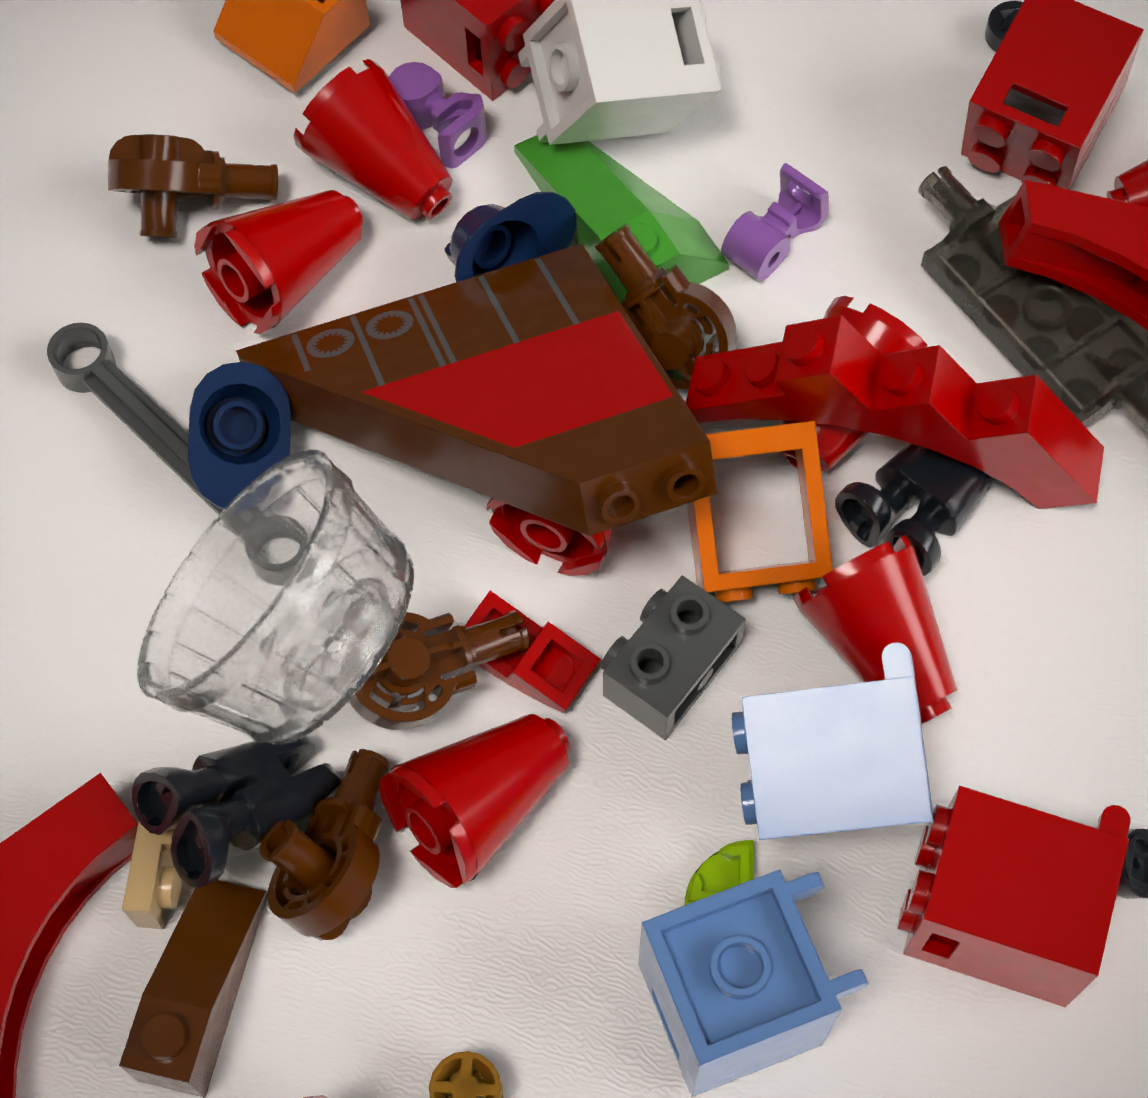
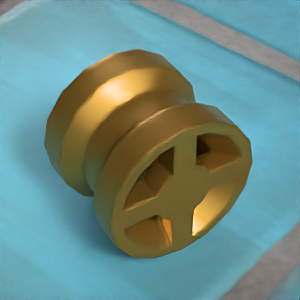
(465, 1076)

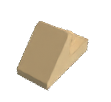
(152, 880)

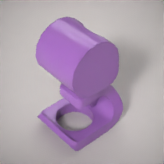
(425, 97)
(762, 242)

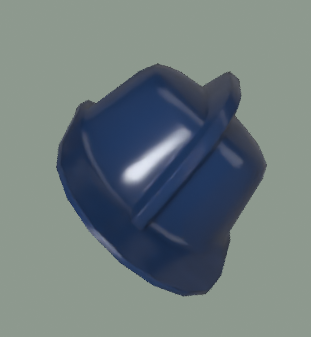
(501, 236)
(236, 429)

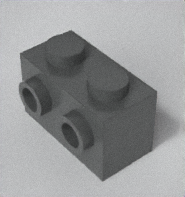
(671, 655)

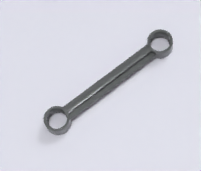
(121, 397)

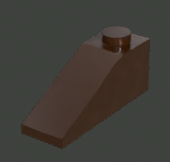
(194, 990)

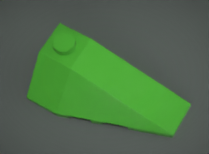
(611, 196)

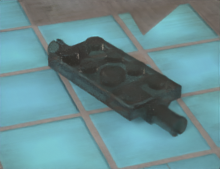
(1043, 327)

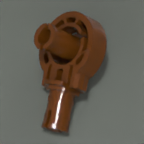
(173, 166)
(668, 308)
(424, 657)
(333, 856)

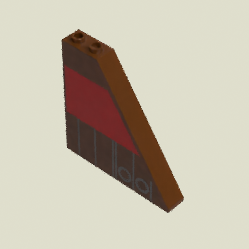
(508, 388)

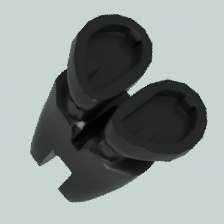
(947, 495)
(241, 796)

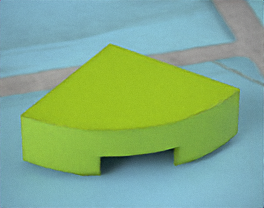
(722, 871)

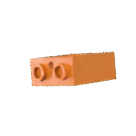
(789, 577)

